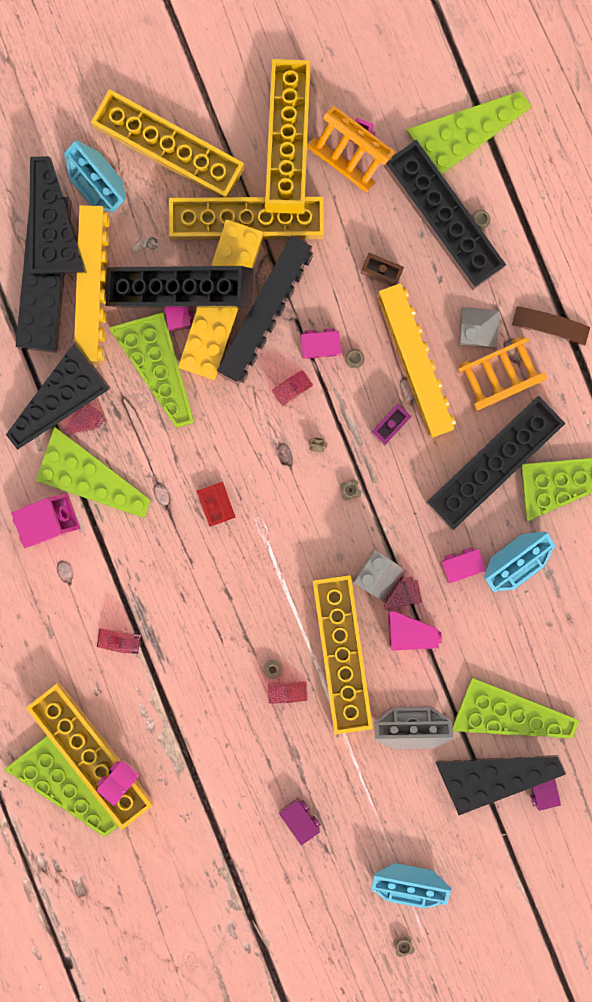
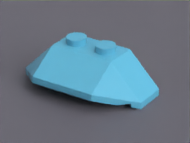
(94, 177)
(518, 561)
(411, 886)

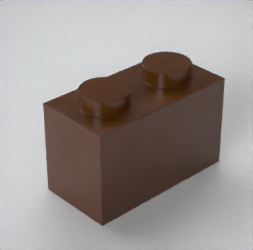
(382, 270)

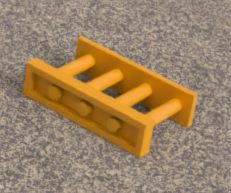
(364, 139)
(499, 392)

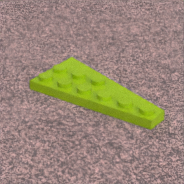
(461, 133)
(153, 356)
(80, 473)
(554, 484)
(501, 712)
(56, 780)

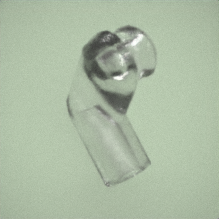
(145, 242)

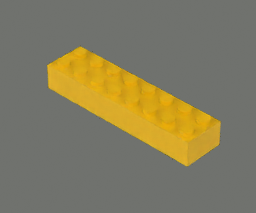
(288, 136)
(167, 145)
(206, 218)
(90, 285)
(214, 326)
(415, 361)
(342, 654)
(86, 751)

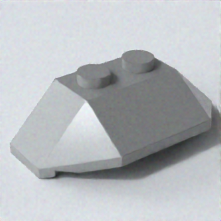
(413, 728)

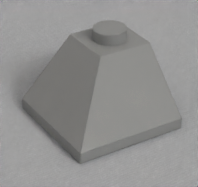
(479, 328)

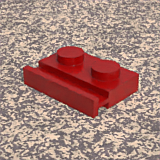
(216, 504)

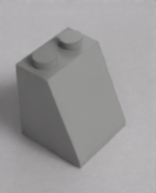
(379, 575)

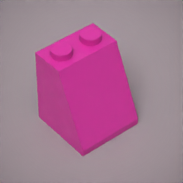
(45, 520)
(410, 633)

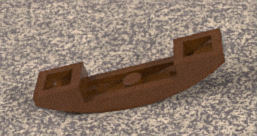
(551, 325)

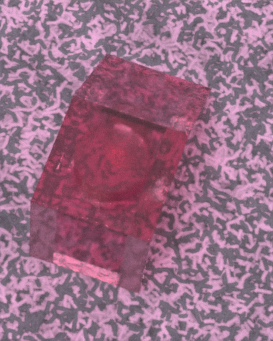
(292, 388)
(84, 420)
(404, 594)
(118, 641)
(287, 692)

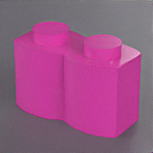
(117, 782)

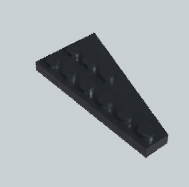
(51, 233)
(65, 391)
(491, 779)

